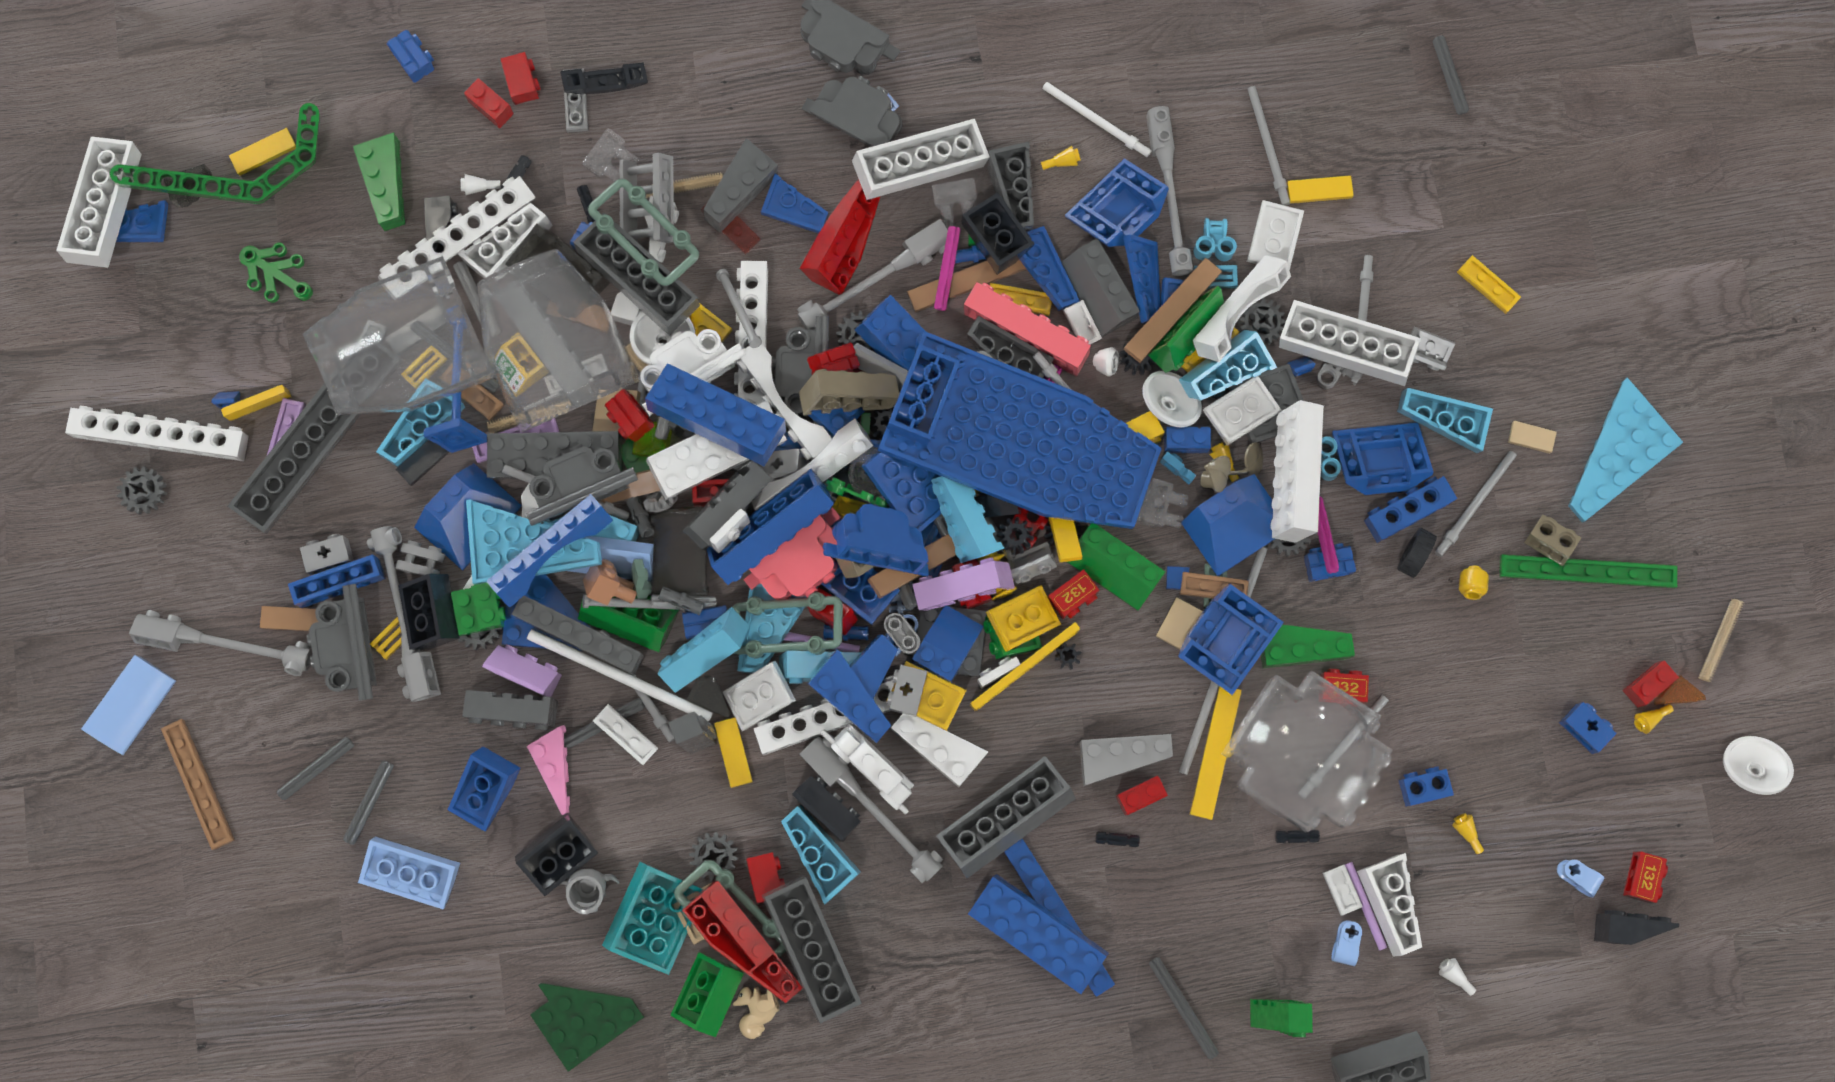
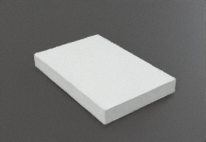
(1275, 232)
(1242, 410)
(759, 696)

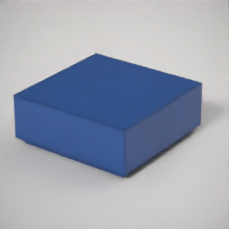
(1174, 577)

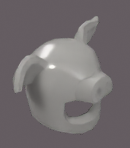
(587, 889)

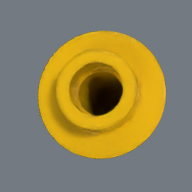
(1065, 158)
(1223, 450)
(1648, 720)
(1465, 826)

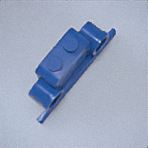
(879, 539)

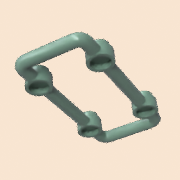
(648, 266)
(815, 644)
(726, 879)

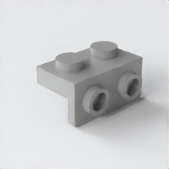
(1432, 349)
(1032, 563)

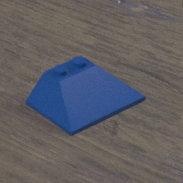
(1120, 204)
(1383, 458)
(445, 516)
(1232, 524)
(1229, 638)

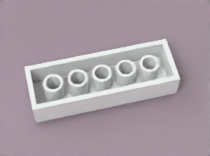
(920, 159)
(97, 204)
(1349, 342)
(693, 462)
(1297, 471)

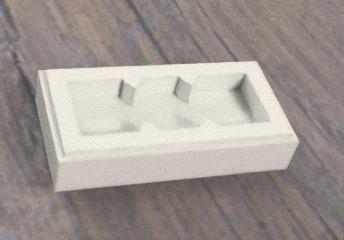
(1082, 322)
(730, 530)
(1342, 890)

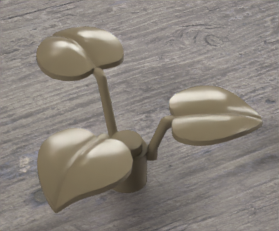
(1219, 469)

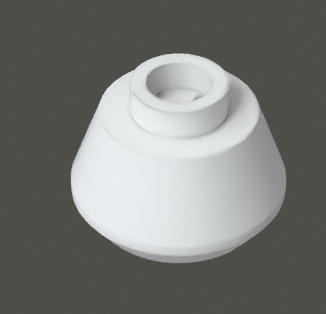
(1106, 361)

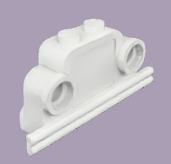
(697, 355)
(872, 764)

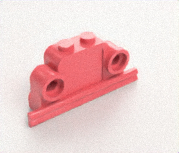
(798, 563)

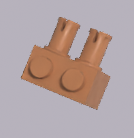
(604, 583)

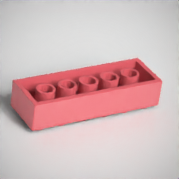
(1067, 350)

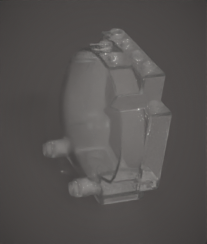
(1308, 752)

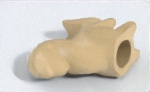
(761, 1008)

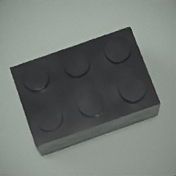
(428, 611)

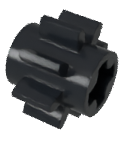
(1061, 657)

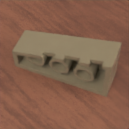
(848, 391)

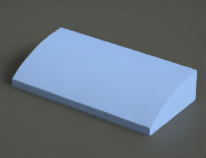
(622, 554)
(128, 704)
(408, 872)

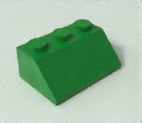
(707, 994)

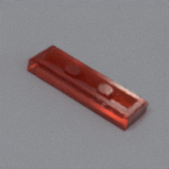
(740, 234)

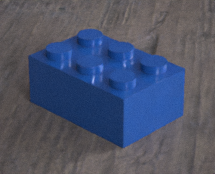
(891, 332)

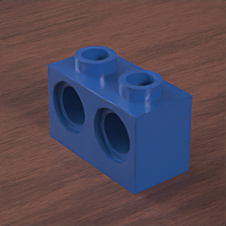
(1426, 790)

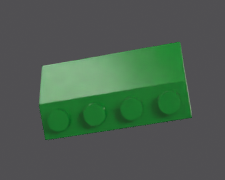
(1179, 340)
(1117, 566)
(640, 625)

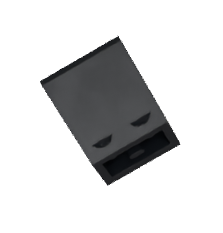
(1618, 928)

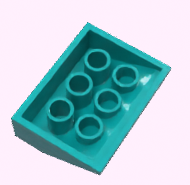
(646, 921)

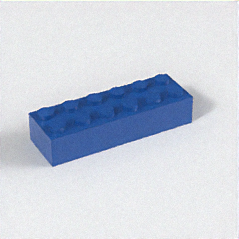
(715, 414)
(772, 526)
(1038, 933)

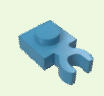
(1175, 465)

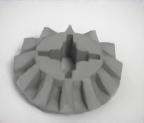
(657, 502)

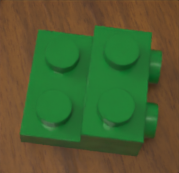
(477, 609)
(997, 649)

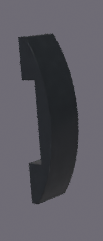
(604, 80)

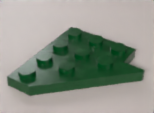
(582, 1021)

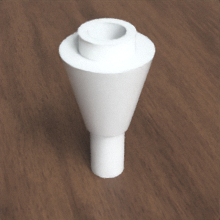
(473, 184)
(1452, 971)

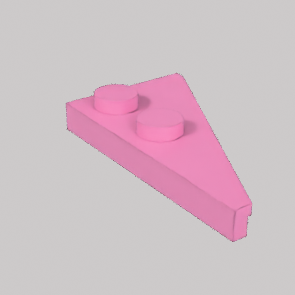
(551, 761)

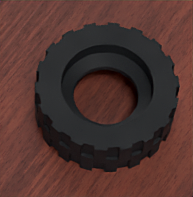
(1417, 552)

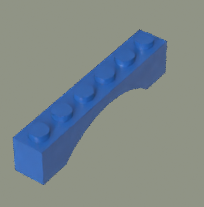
(515, 577)

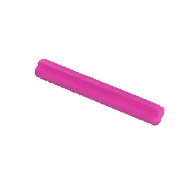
(947, 268)
(1326, 540)

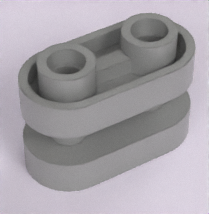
(414, 549)
(902, 633)

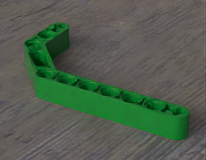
(224, 184)

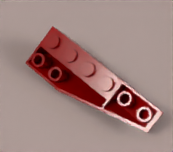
(841, 241)
(738, 940)

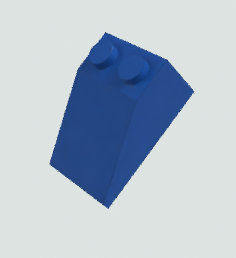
(859, 594)
(947, 644)
(483, 788)

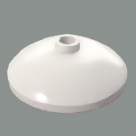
(646, 335)
(1169, 400)
(1758, 765)

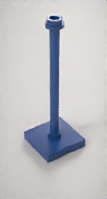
(456, 433)

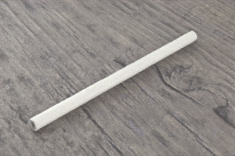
(617, 674)

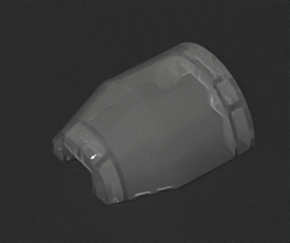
(550, 339)
(399, 344)

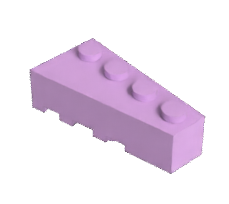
(962, 584)

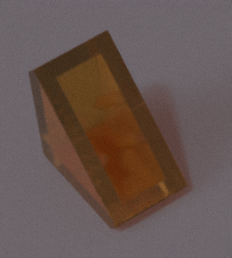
(1679, 692)

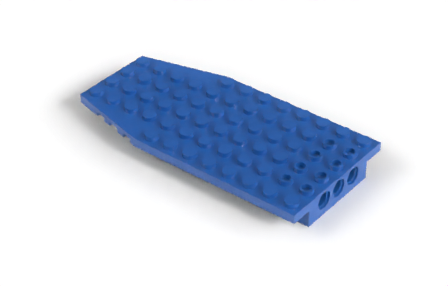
(1018, 437)

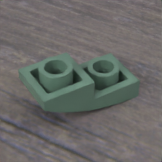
(640, 579)

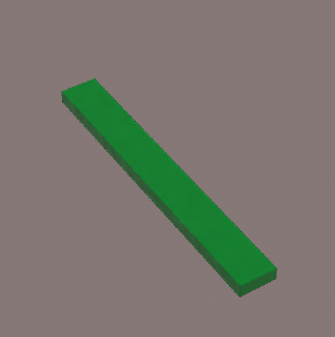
(1589, 571)

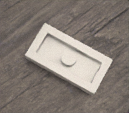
(989, 676)

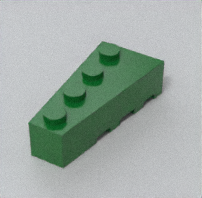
(381, 171)
(1306, 645)
(1286, 1016)

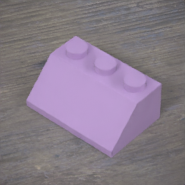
(523, 670)

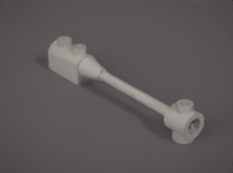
(1163, 147)
(917, 249)
(170, 633)
(416, 665)
(835, 770)

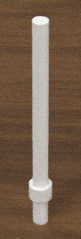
(1131, 141)

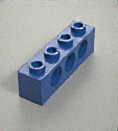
(1382, 528)
(330, 582)

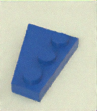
(792, 207)

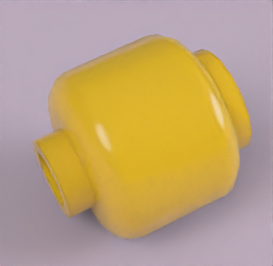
(1473, 582)

